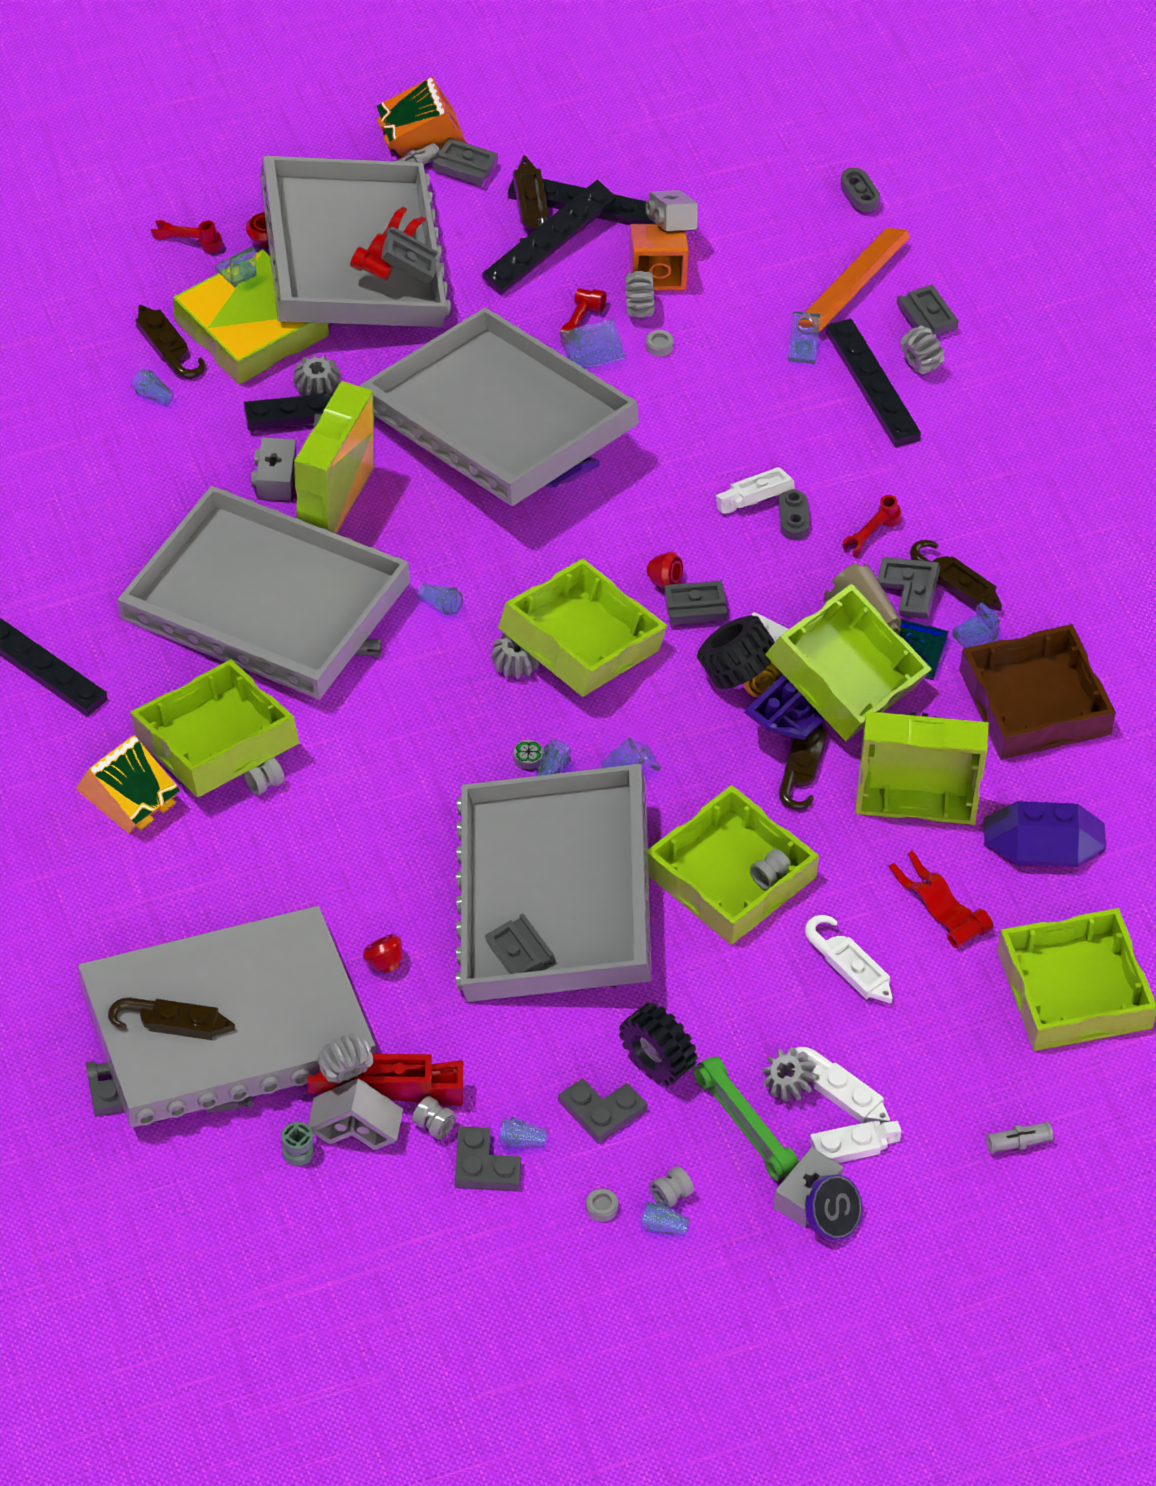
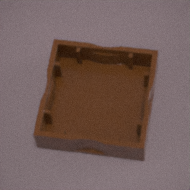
(1037, 692)

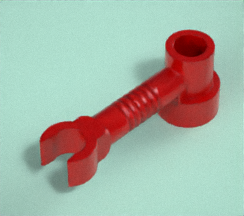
(206, 233)
(585, 300)
(888, 515)

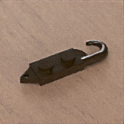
(530, 195)
(166, 341)
(960, 578)
(802, 767)
(173, 1017)

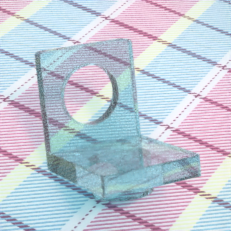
(241, 267)
(804, 340)
(631, 753)

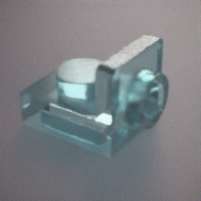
(979, 629)

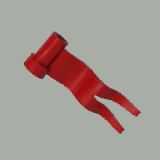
(370, 259)
(943, 906)

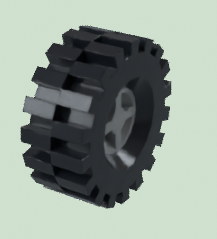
(658, 1044)

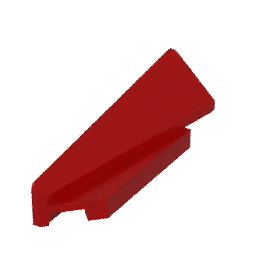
(405, 1079)

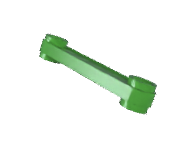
(713, 1075)

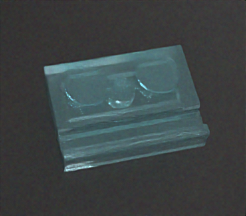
(593, 344)

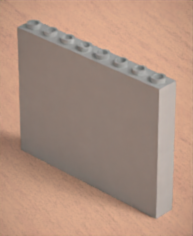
(317, 221)
(500, 406)
(264, 591)
(568, 859)
(266, 976)

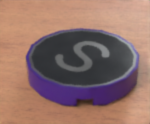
(833, 1207)

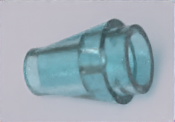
(151, 387)
(443, 598)
(554, 758)
(521, 1134)
(662, 1219)

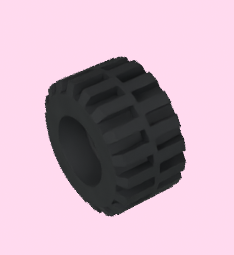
(736, 652)

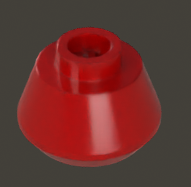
(257, 230)
(665, 569)
(384, 953)

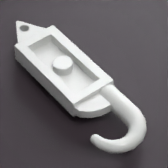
(850, 961)
(845, 1089)

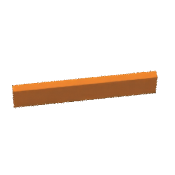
(856, 276)

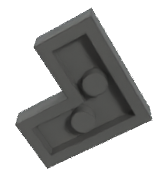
(917, 581)
(598, 1115)
(480, 1170)

